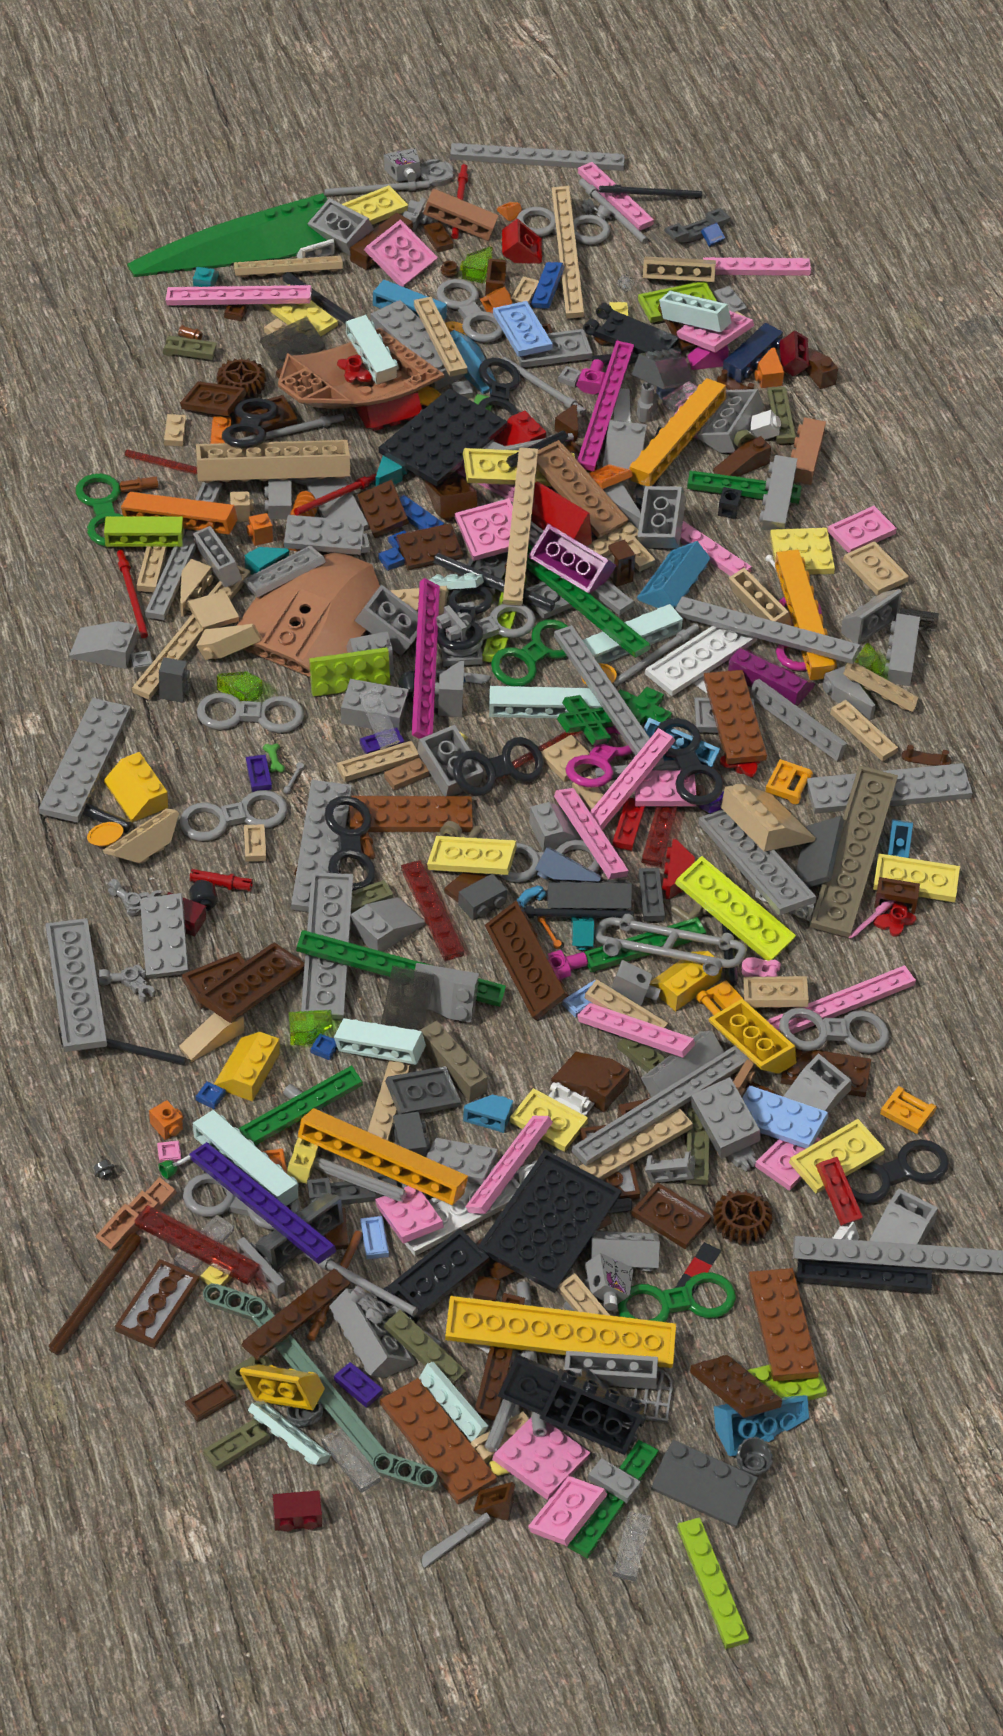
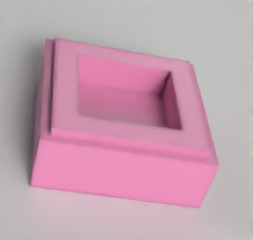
(169, 1151)

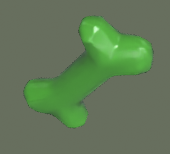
(275, 764)

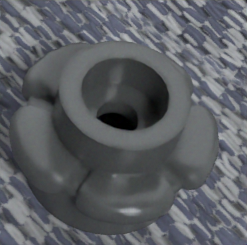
(588, 206)
(103, 1169)

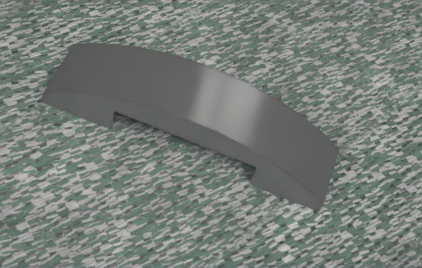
(693, 231)
(345, 1190)

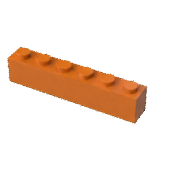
(195, 513)

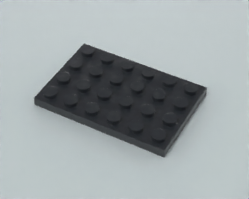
(436, 437)
(549, 1221)

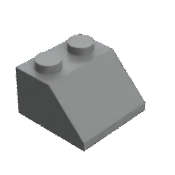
(370, 642)
(450, 691)
(551, 825)

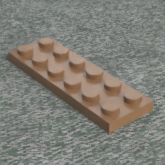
(579, 487)

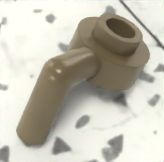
(454, 830)
(697, 911)

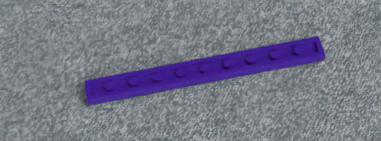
(263, 1203)

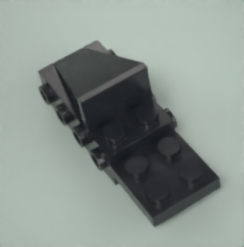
(575, 1402)

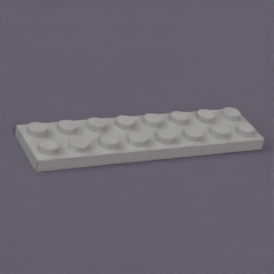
(84, 760)
(912, 787)
(318, 839)
(763, 869)
(329, 916)
(76, 985)

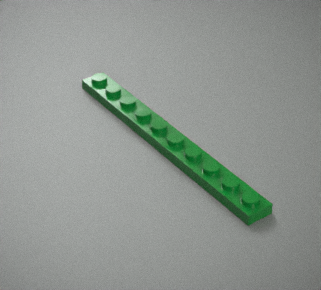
(591, 609)
(379, 961)

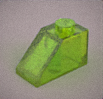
(476, 265)
(870, 660)
(241, 685)
(307, 1025)

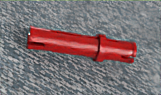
(229, 881)

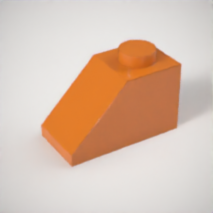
(769, 370)

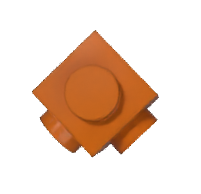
(496, 299)
(260, 529)
(166, 1120)

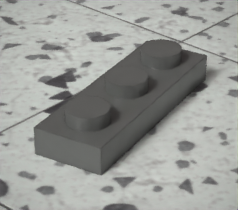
(651, 894)

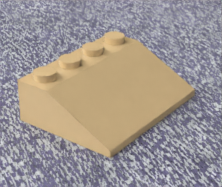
(763, 818)

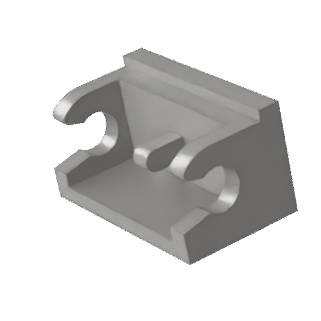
(670, 1169)

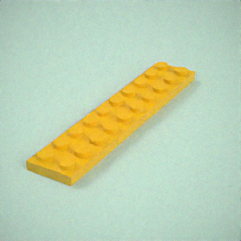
(557, 1330)

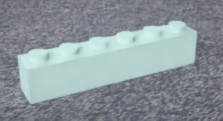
(651, 626)
(534, 701)
(246, 1156)

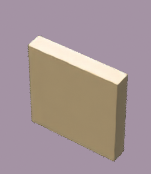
(213, 611)

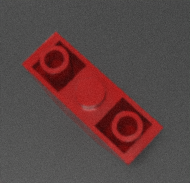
(680, 861)

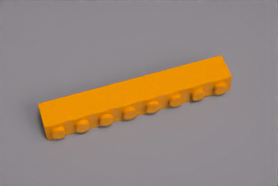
(678, 432)
(802, 607)
(383, 1156)

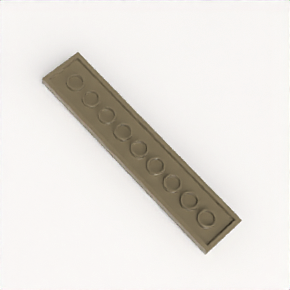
(858, 843)

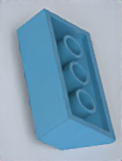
(675, 576)

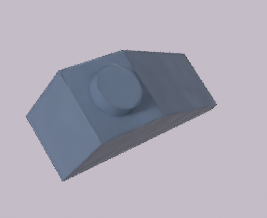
(559, 866)

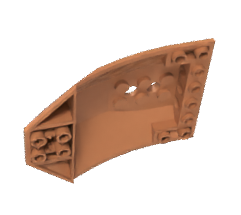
(320, 383)
(336, 597)

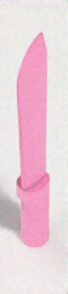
(879, 910)

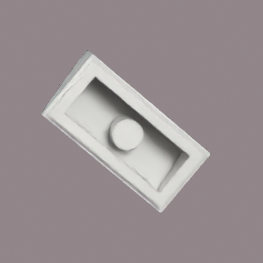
(317, 250)

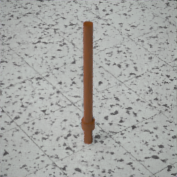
(319, 1319)

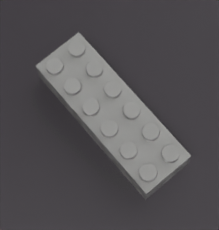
(409, 330)

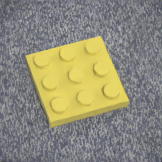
(812, 545)

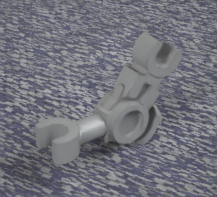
(131, 900)
(129, 977)
(375, 1310)

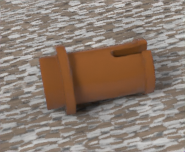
(190, 333)

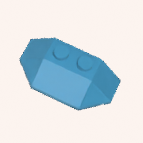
(706, 752)

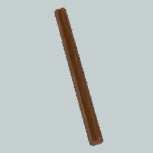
(94, 1293)

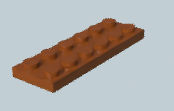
(735, 717)
(414, 813)
(783, 1324)
(438, 1440)

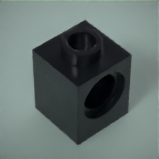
(729, 503)

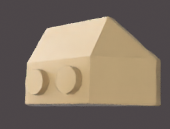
(146, 839)

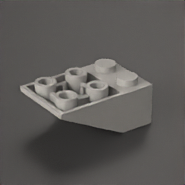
(820, 1085)
(905, 1220)

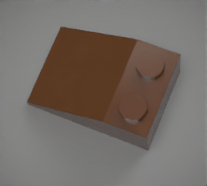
(451, 497)
(594, 1077)

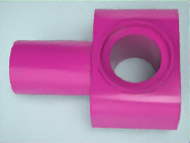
(591, 379)
(565, 964)

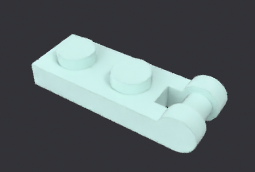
(454, 581)

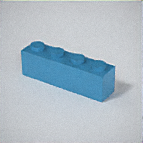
(388, 293)

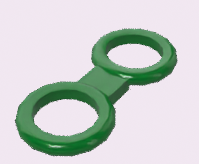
(102, 507)
(530, 654)
(681, 1298)

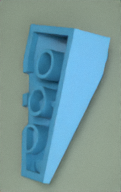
(473, 358)
(734, 1428)

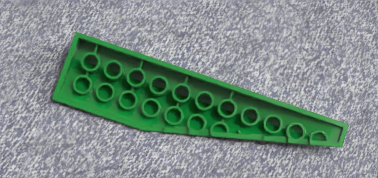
(254, 237)

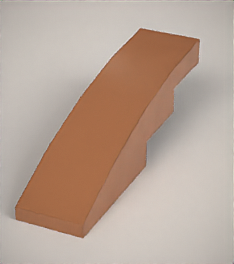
(123, 1223)

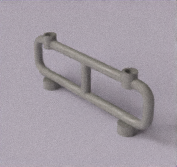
(711, 964)

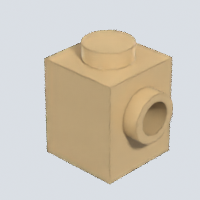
(242, 504)

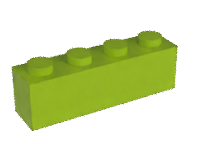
(144, 531)

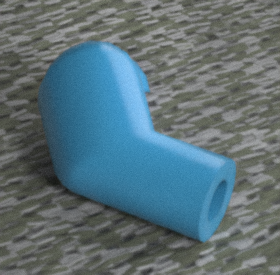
(530, 893)

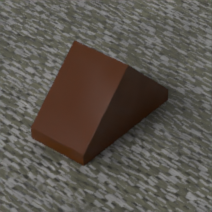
(568, 422)
(496, 1501)

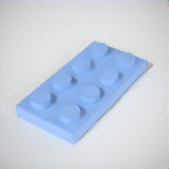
(522, 328)
(784, 1117)

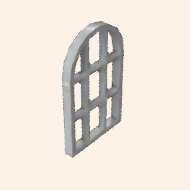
(658, 1402)

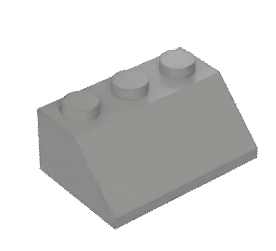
(872, 616)
(628, 1248)

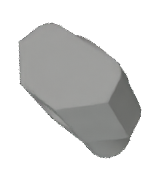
(647, 403)

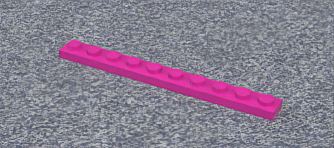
(605, 405)
(425, 659)

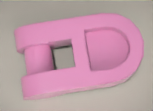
(754, 967)

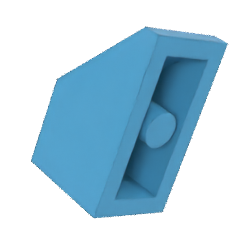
(900, 838)
(489, 1112)

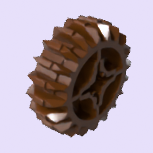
(243, 374)
(741, 1209)

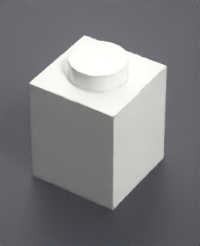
(765, 424)

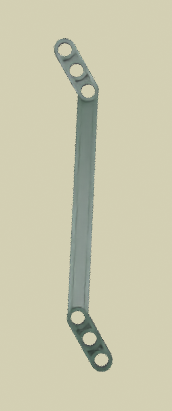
(330, 1397)

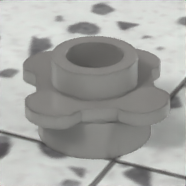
(603, 212)

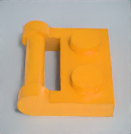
(782, 779)
(722, 994)
(906, 1114)

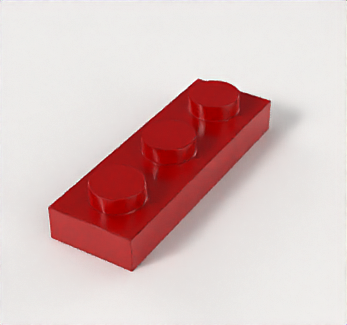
(628, 825)
(839, 1191)

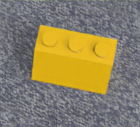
(136, 787)
(683, 982)
(249, 1065)
(283, 1386)

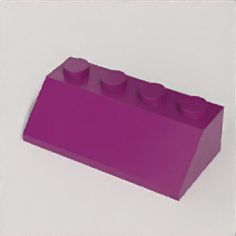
(571, 560)
(777, 677)

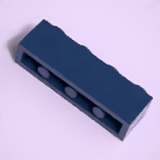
(746, 357)

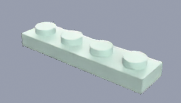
(453, 1402)
(284, 1429)

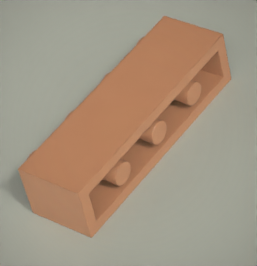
(460, 214)
(808, 449)

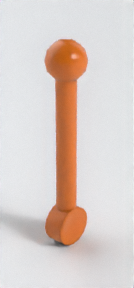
(556, 943)

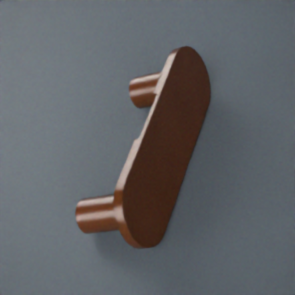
(732, 384)
(934, 759)

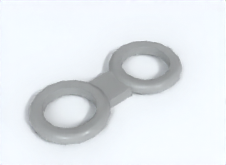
(577, 221)
(469, 310)
(492, 627)
(250, 712)
(232, 815)
(536, 856)
(834, 1029)
(230, 1203)

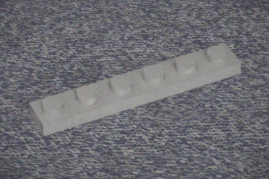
(798, 720)

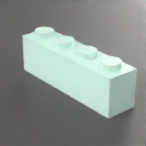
(695, 311)
(371, 349)
(380, 1041)

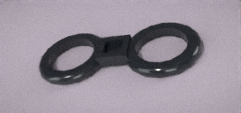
(499, 391)
(250, 423)
(472, 611)
(689, 763)
(498, 766)
(349, 840)
(899, 1170)

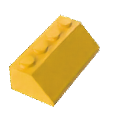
(755, 1037)

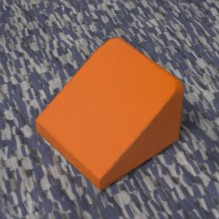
(510, 210)

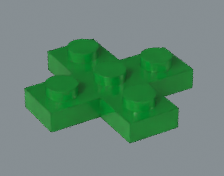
(646, 705)
(584, 719)

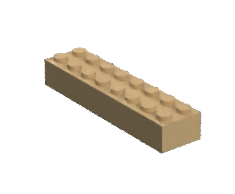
(273, 461)

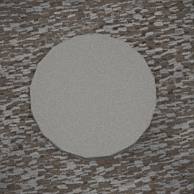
(436, 172)

